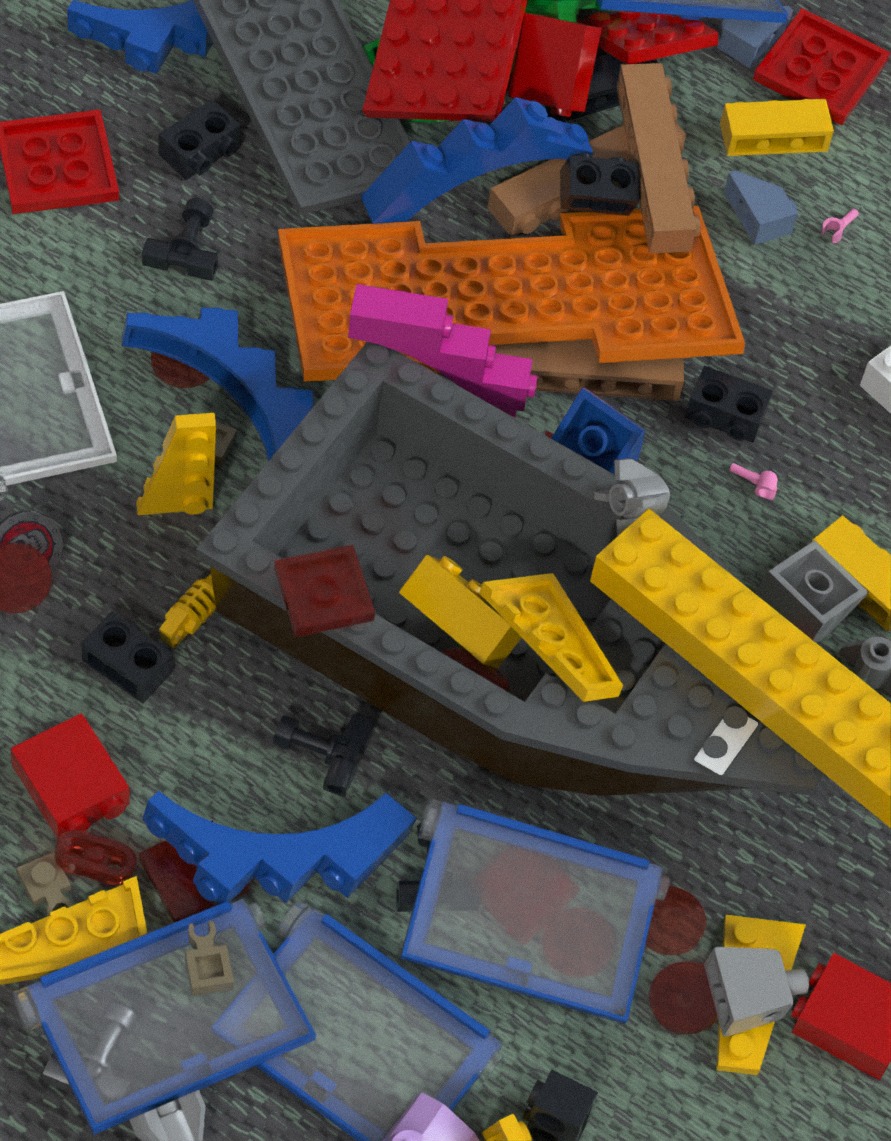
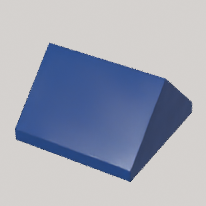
(599, 432)

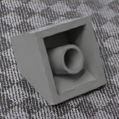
(811, 591)

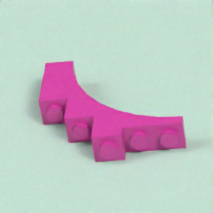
(460, 352)

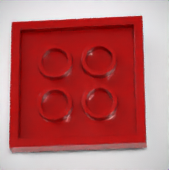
(649, 36)
(822, 63)
(57, 162)

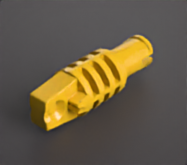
(189, 612)

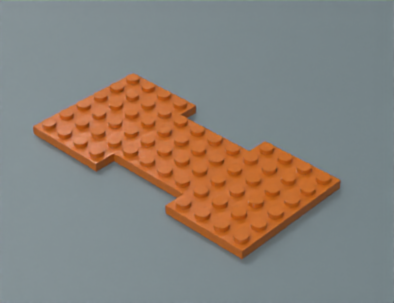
(526, 290)

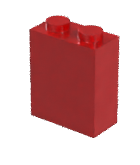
(554, 63)
(70, 776)
(847, 1015)

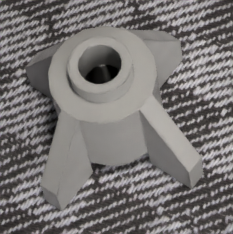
(634, 493)
(870, 661)
(173, 1121)

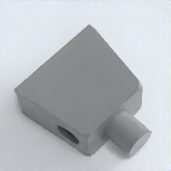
(751, 987)

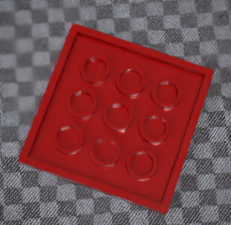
(444, 59)

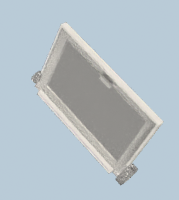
(46, 395)

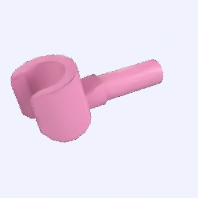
(838, 224)
(765, 481)

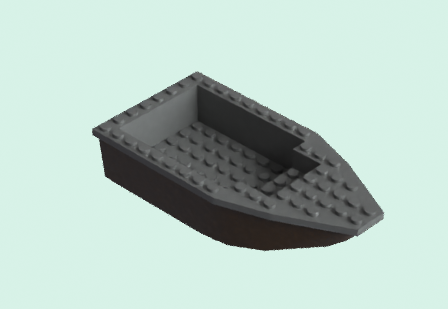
(432, 470)

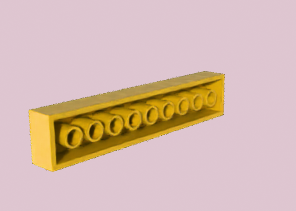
(753, 656)

